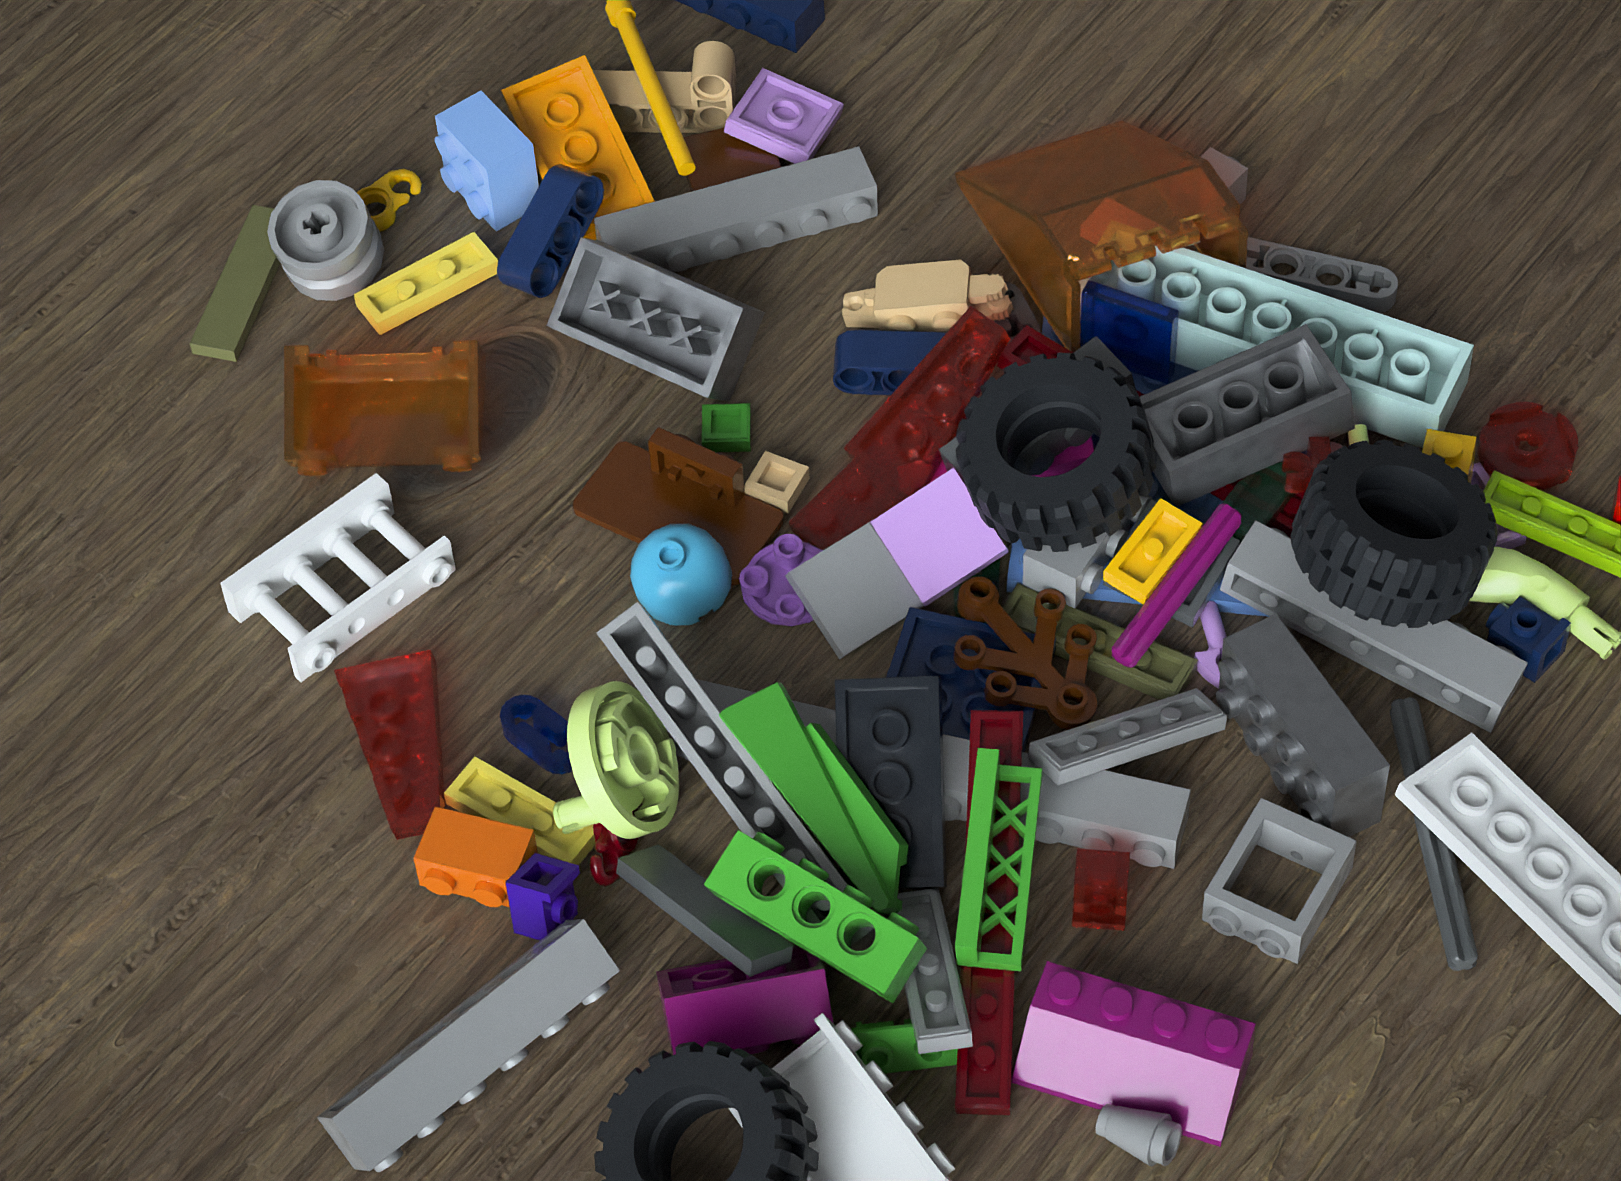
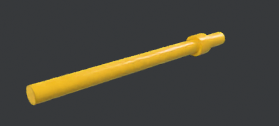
(622, 16)

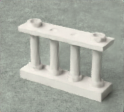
(315, 543)

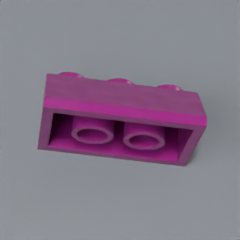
(744, 1012)

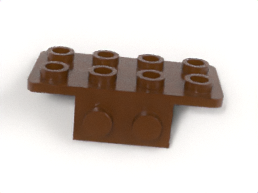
(678, 485)

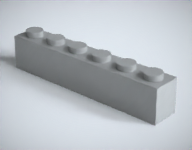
(746, 212)
(1433, 661)
(468, 1046)

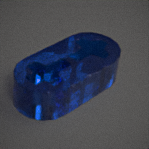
(536, 741)

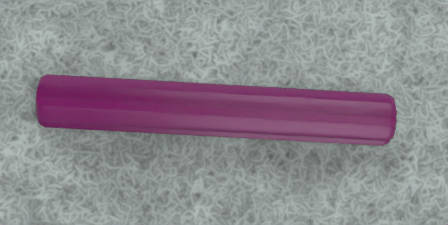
(1176, 585)

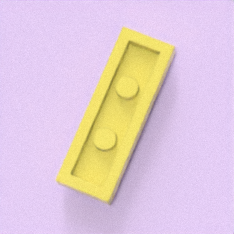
(426, 283)
(498, 797)

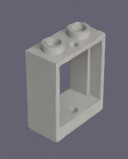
(1298, 841)

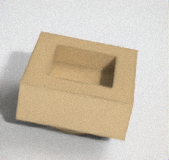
(777, 481)

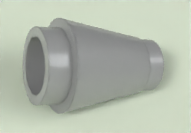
(1141, 1133)

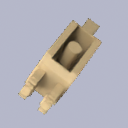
(925, 297)

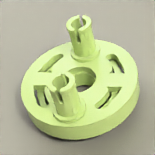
(619, 762)

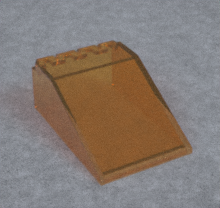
(1099, 200)

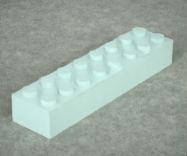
(1396, 371)

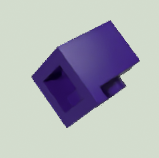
(542, 895)

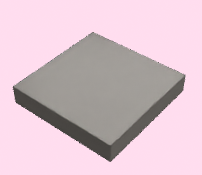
(853, 590)

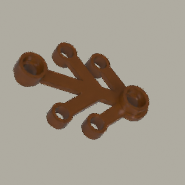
(1028, 657)

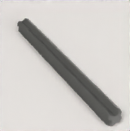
(1437, 856)

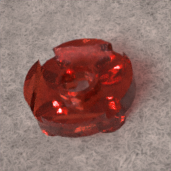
(1527, 422)

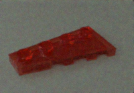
(929, 404)
(400, 735)

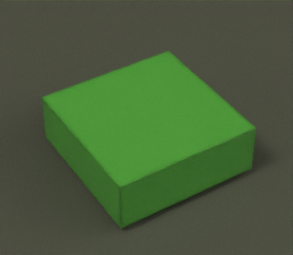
(726, 427)

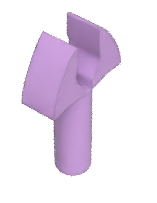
(1214, 632)

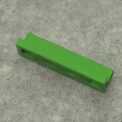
(978, 857)

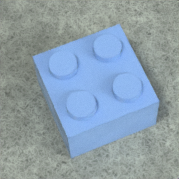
(486, 160)

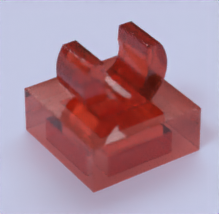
(1317, 450)

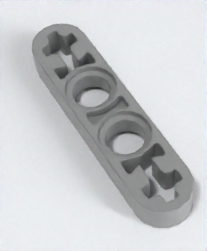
(1313, 264)

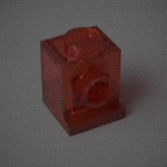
(1100, 889)

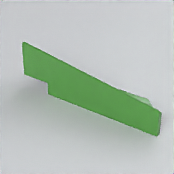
(822, 791)

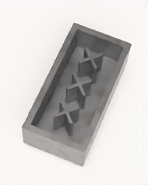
(655, 319)
(1301, 728)

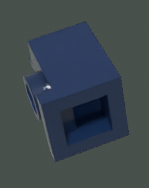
(1529, 635)

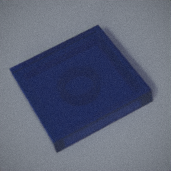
(1132, 328)

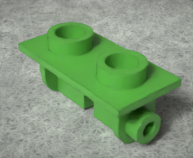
(896, 1049)

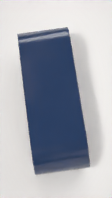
(550, 230)
(879, 360)

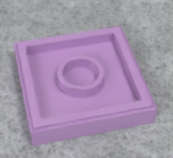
(783, 117)
(938, 537)

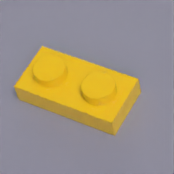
(1151, 551)

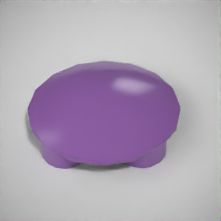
(767, 588)

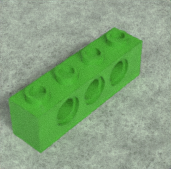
(879, 968)

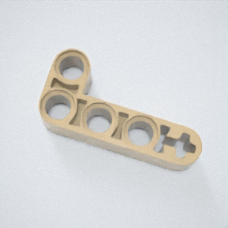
(697, 98)

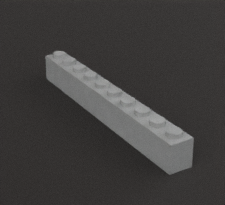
(1090, 812)

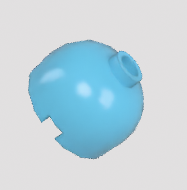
(680, 574)

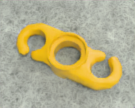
(382, 192)

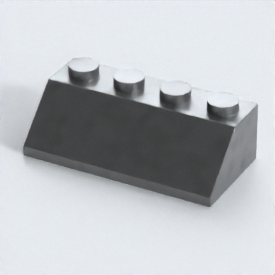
(1245, 414)

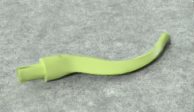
(1516, 575)

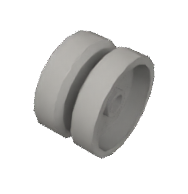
(325, 240)

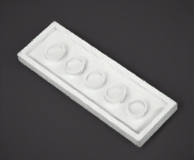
(1525, 857)

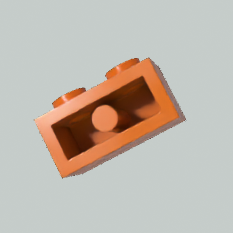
(471, 856)

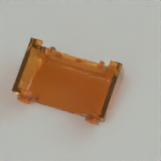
(384, 408)

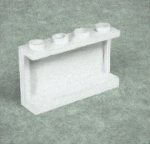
(855, 1119)

